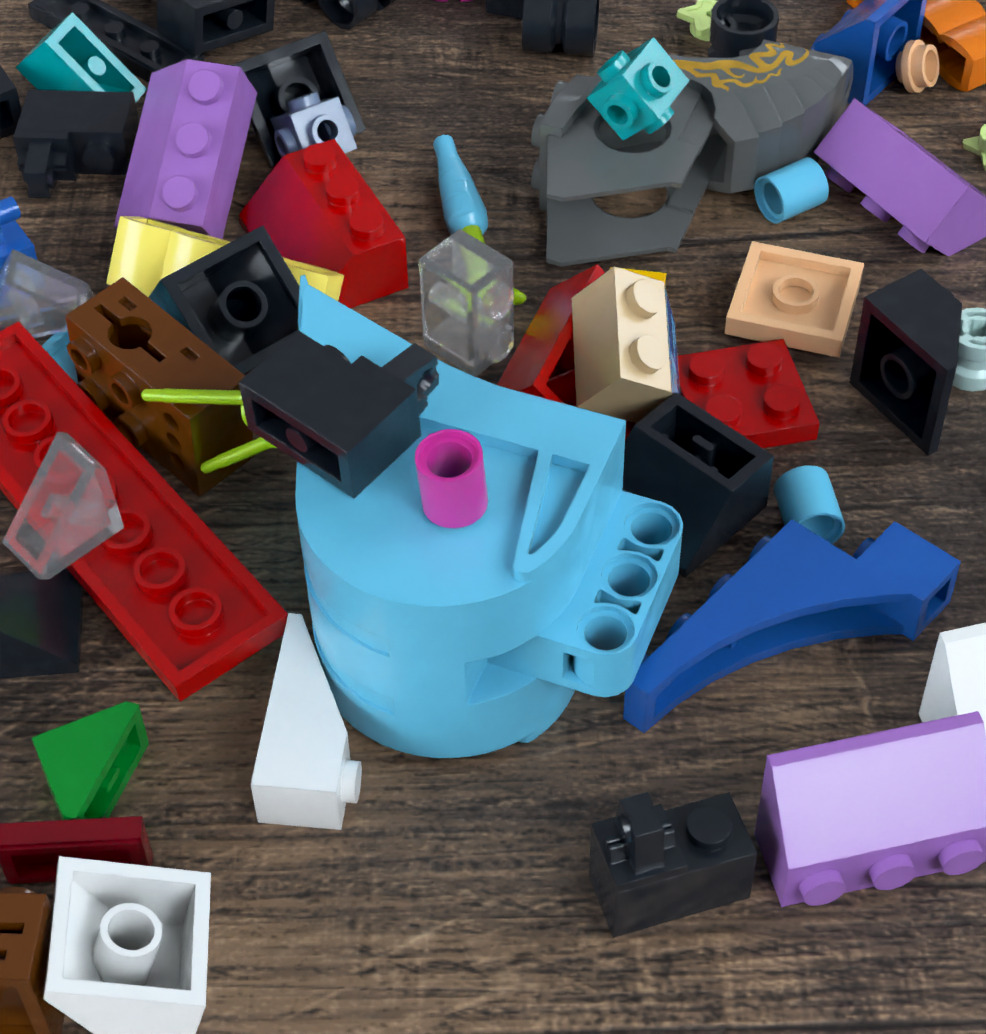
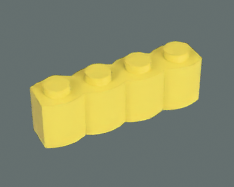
(154, 249)

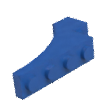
(790, 597)

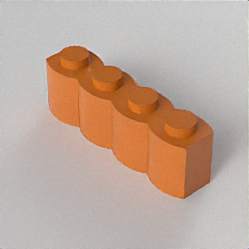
(959, 36)

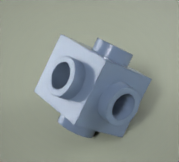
(307, 115)

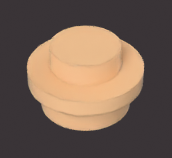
(917, 66)

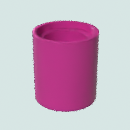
(451, 478)

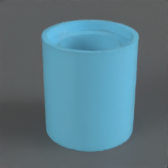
(791, 190)
(810, 500)

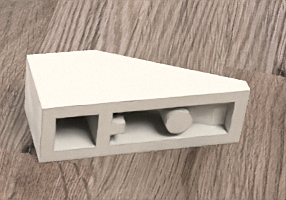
(303, 751)

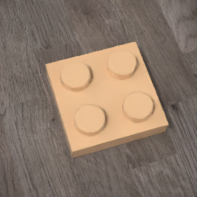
(794, 298)

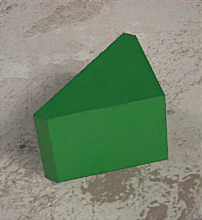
(92, 760)

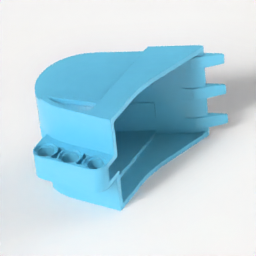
(492, 625)

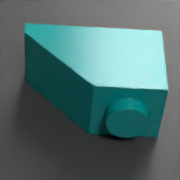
(77, 61)

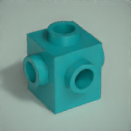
(638, 89)

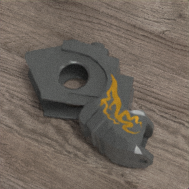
(725, 133)

